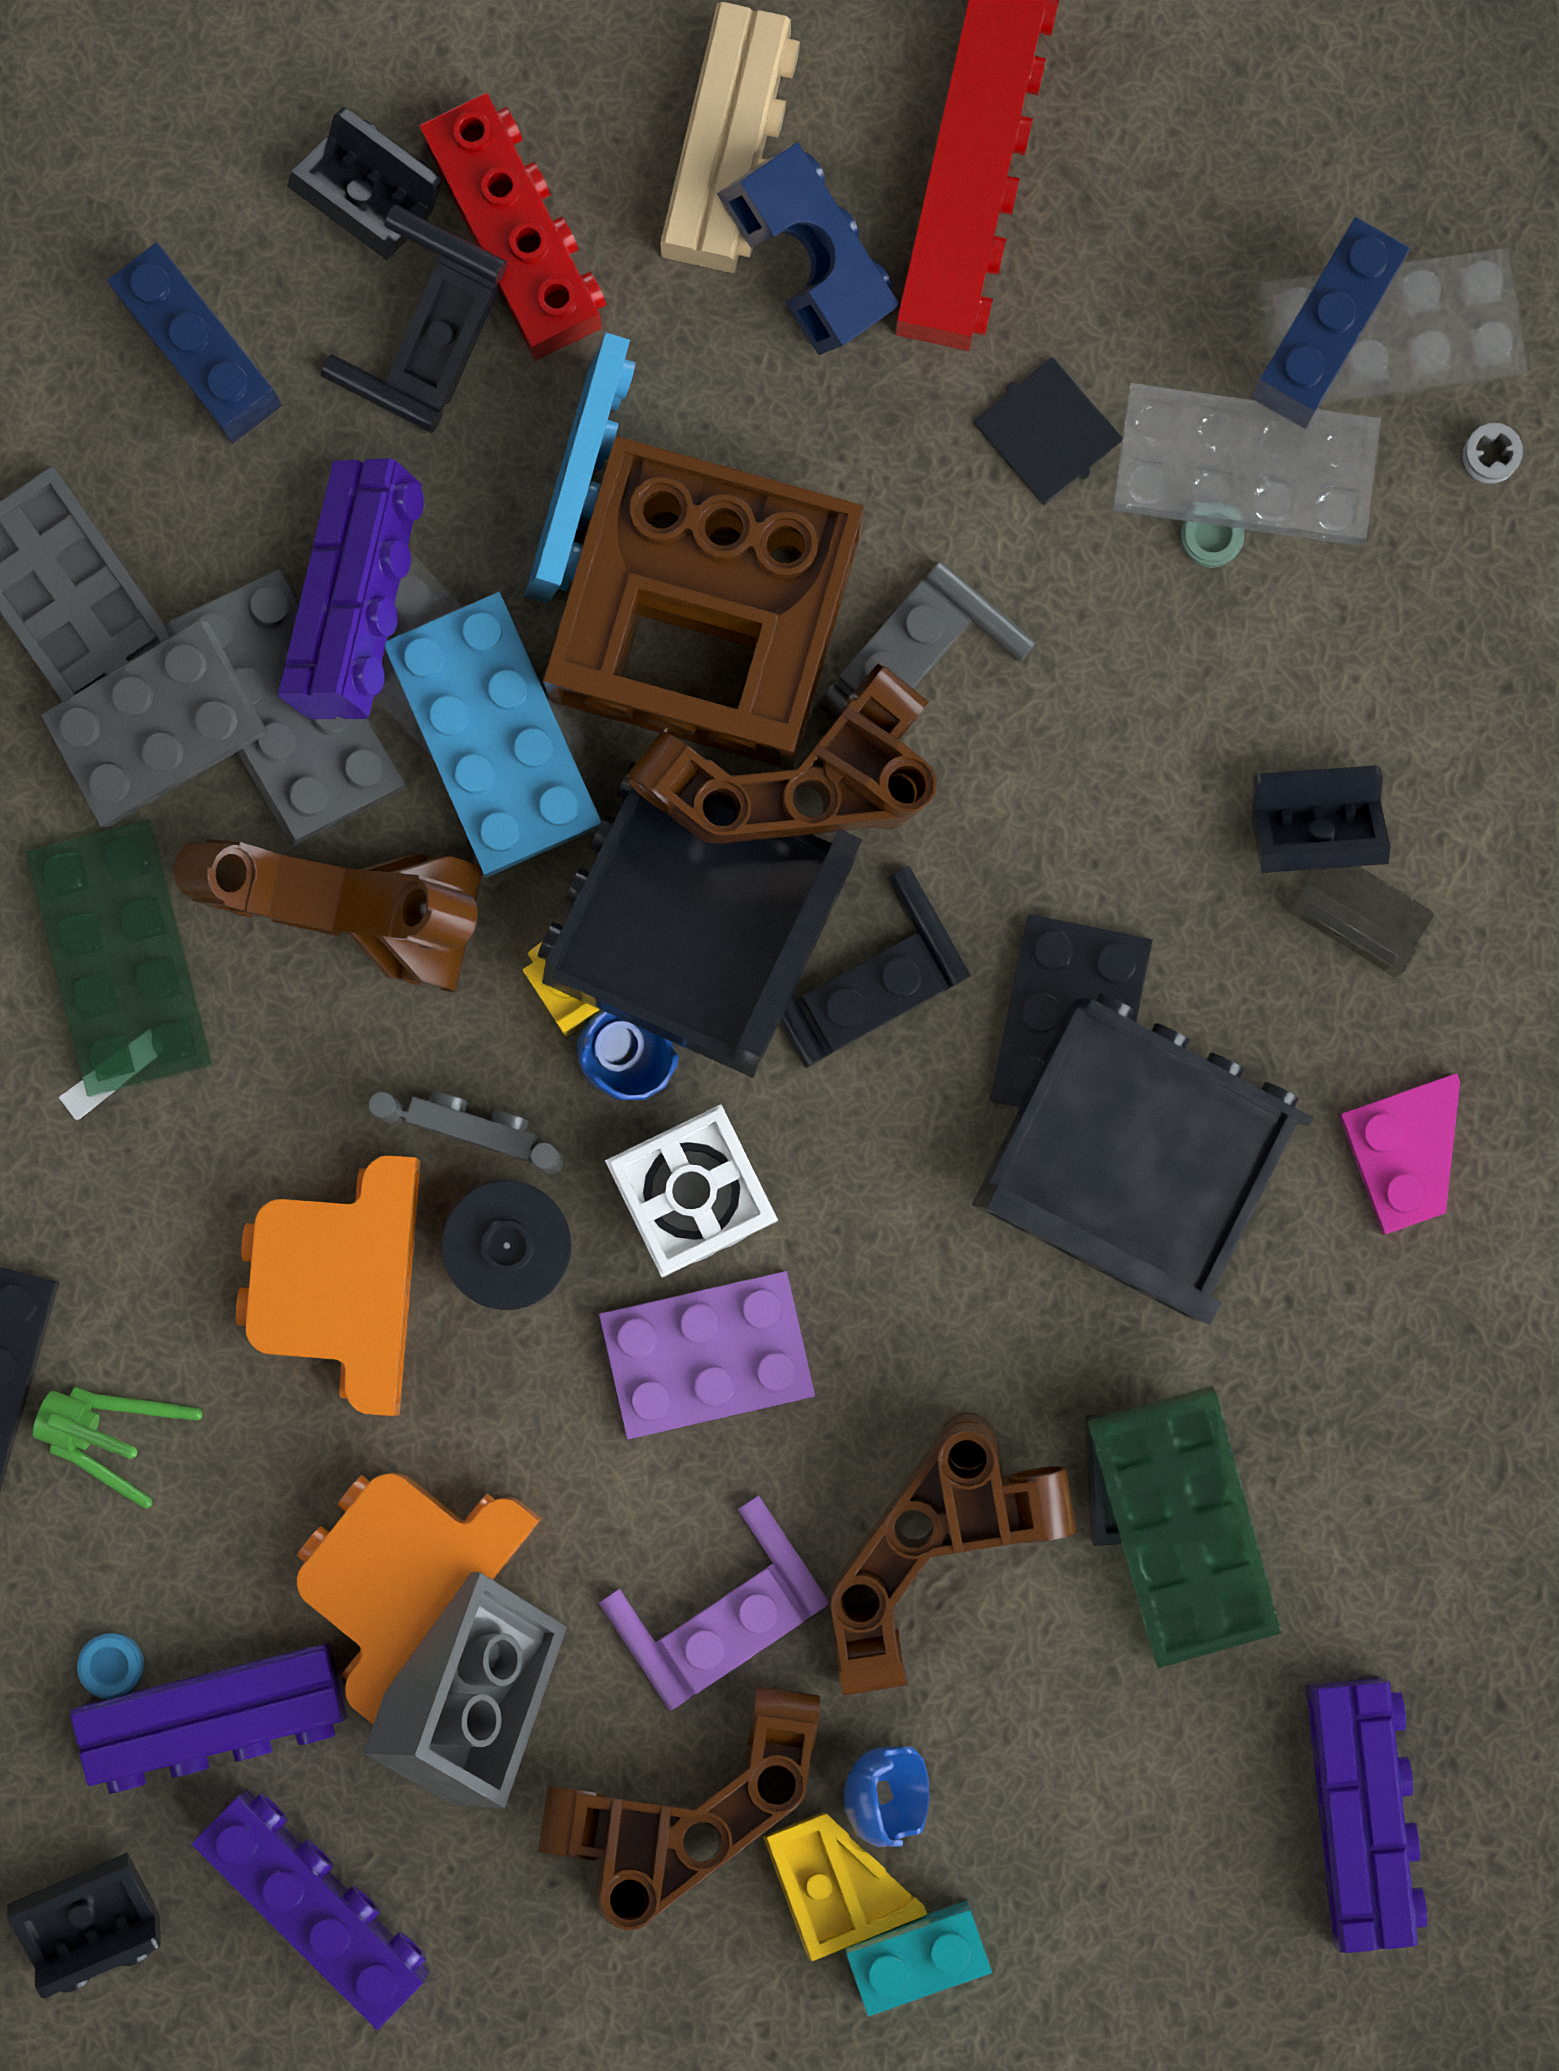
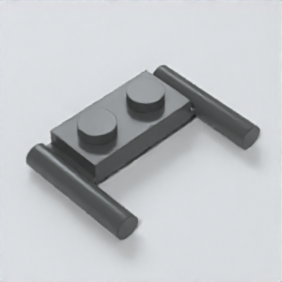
(923, 632)
(447, 1116)

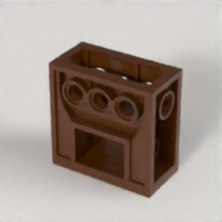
(709, 589)

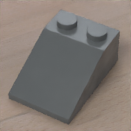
(469, 1696)

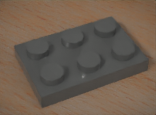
(154, 723)

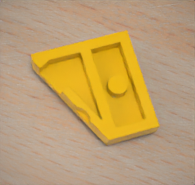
(835, 1887)

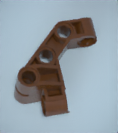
(845, 767)
(402, 913)
(968, 1511)
(647, 1839)

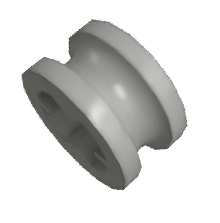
(1498, 471)

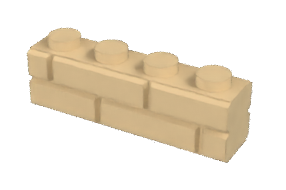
(727, 132)

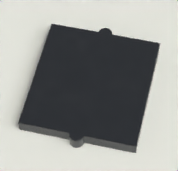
(1048, 430)

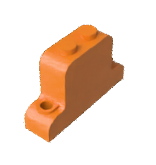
(338, 1281)
(397, 1567)

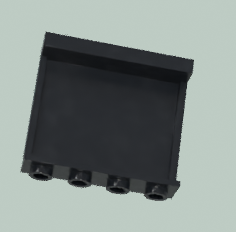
(695, 931)
(1139, 1155)

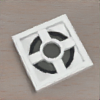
(691, 1191)

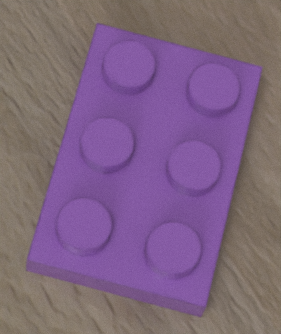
(707, 1355)

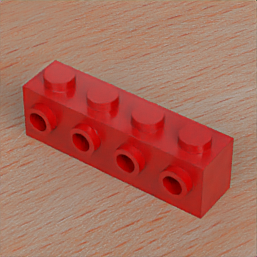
(508, 218)

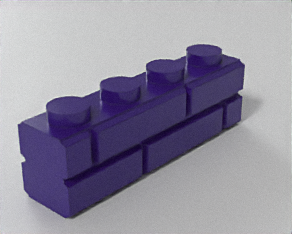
(351, 589)
(209, 1715)
(1363, 1815)

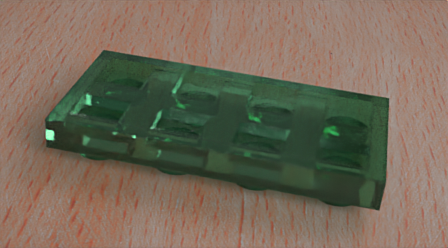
(119, 958)
(1184, 1526)

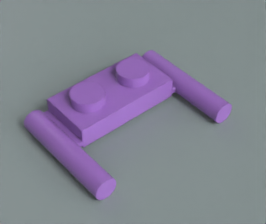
(729, 1628)

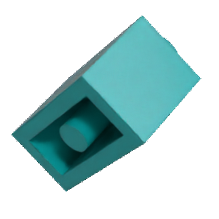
(918, 1958)

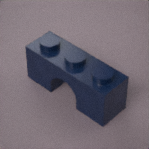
(844, 285)
(1330, 322)
(194, 342)

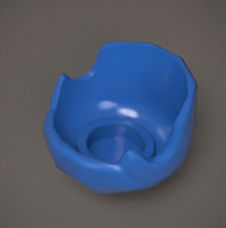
(605, 1044)
(909, 1784)

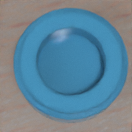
(110, 1665)

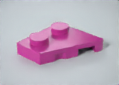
(1406, 1151)

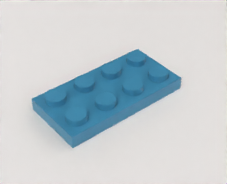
(586, 450)
(492, 734)

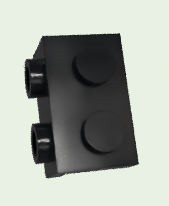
(360, 177)
(1319, 819)
(86, 1925)

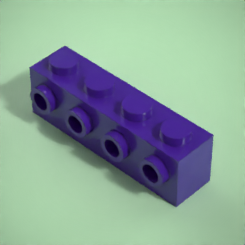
(312, 1908)

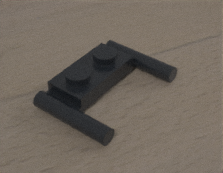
(440, 330)
(880, 986)

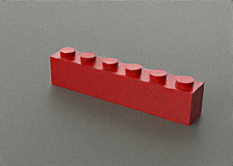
(971, 171)

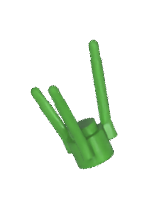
(70, 1424)

